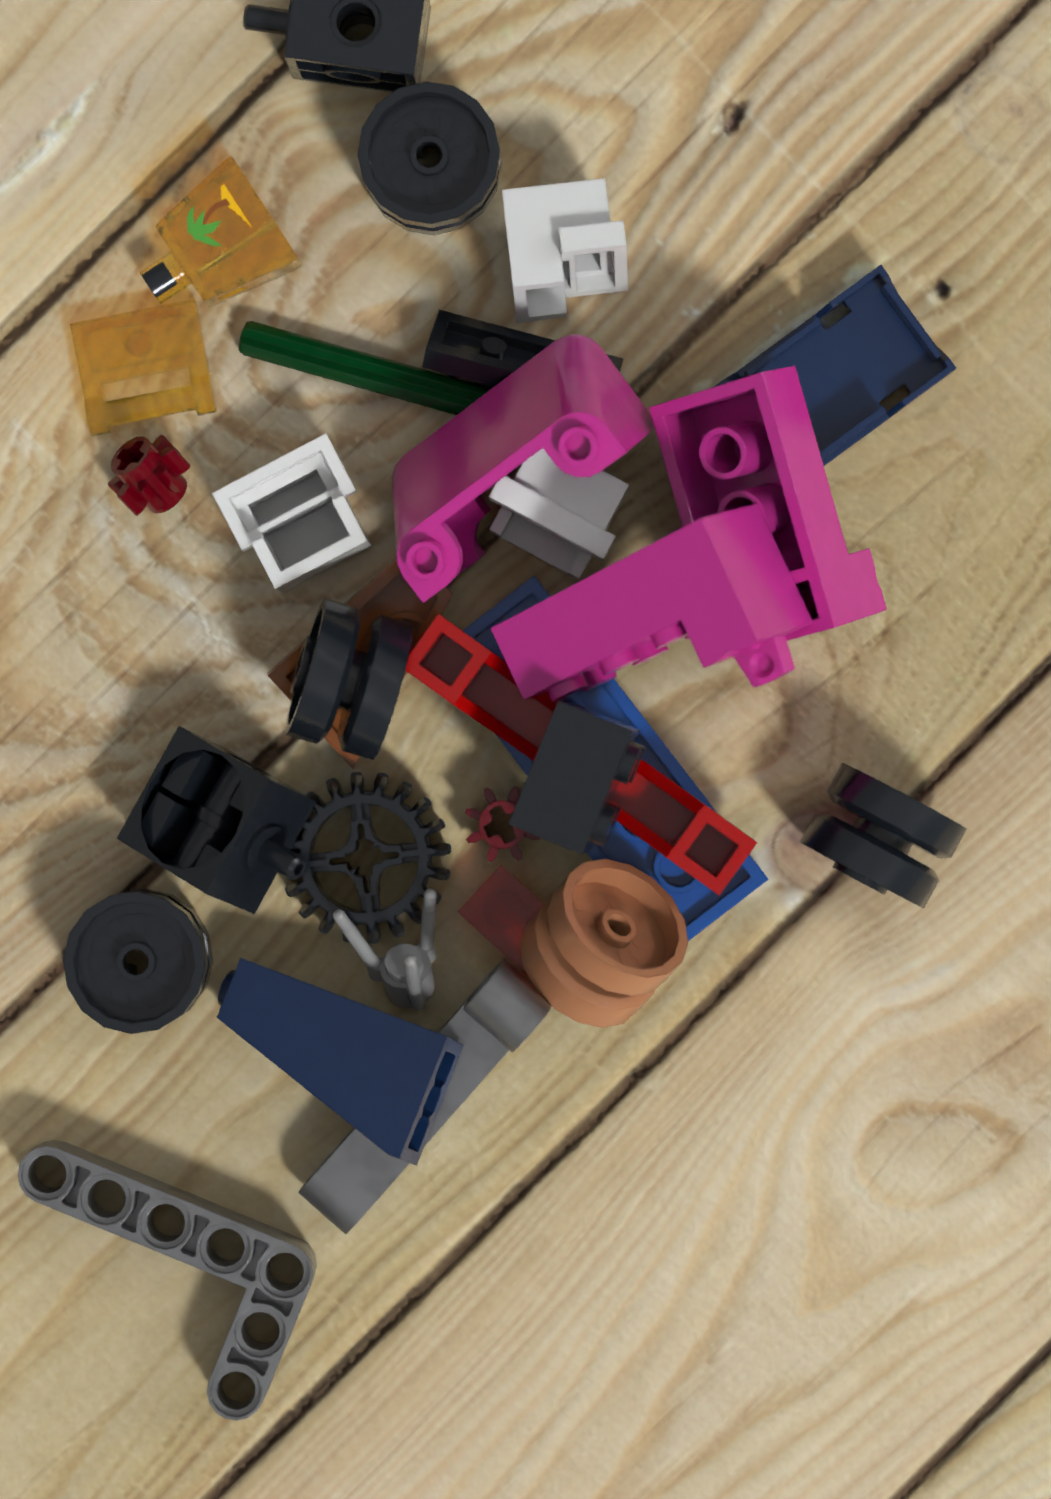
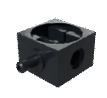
(321, 54)
(218, 821)

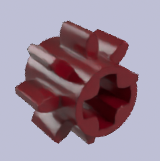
(149, 475)
(485, 817)

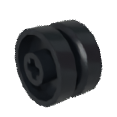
(438, 196)
(359, 681)
(883, 834)
(111, 988)

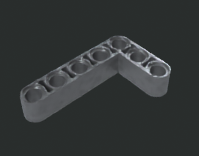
(488, 1025)
(191, 1247)

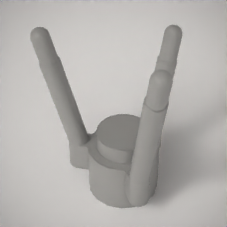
(405, 967)

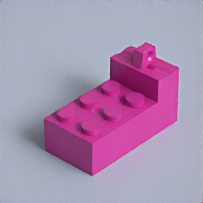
(759, 446)
(704, 583)

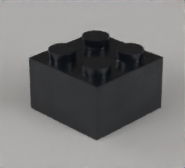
(577, 777)

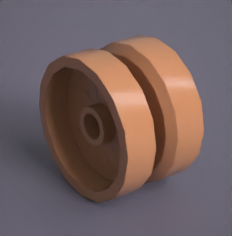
(603, 943)

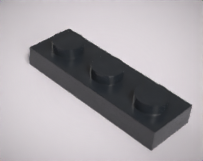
(481, 349)

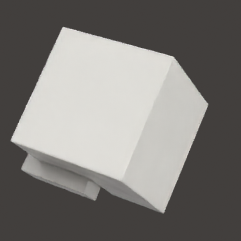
(562, 246)
(295, 514)
(557, 514)

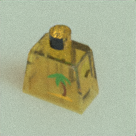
(219, 241)

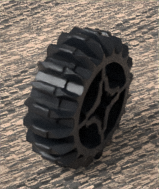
(420, 851)

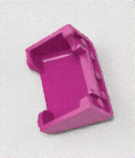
(559, 401)

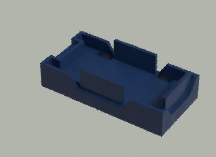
(856, 362)

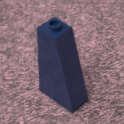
(353, 1058)

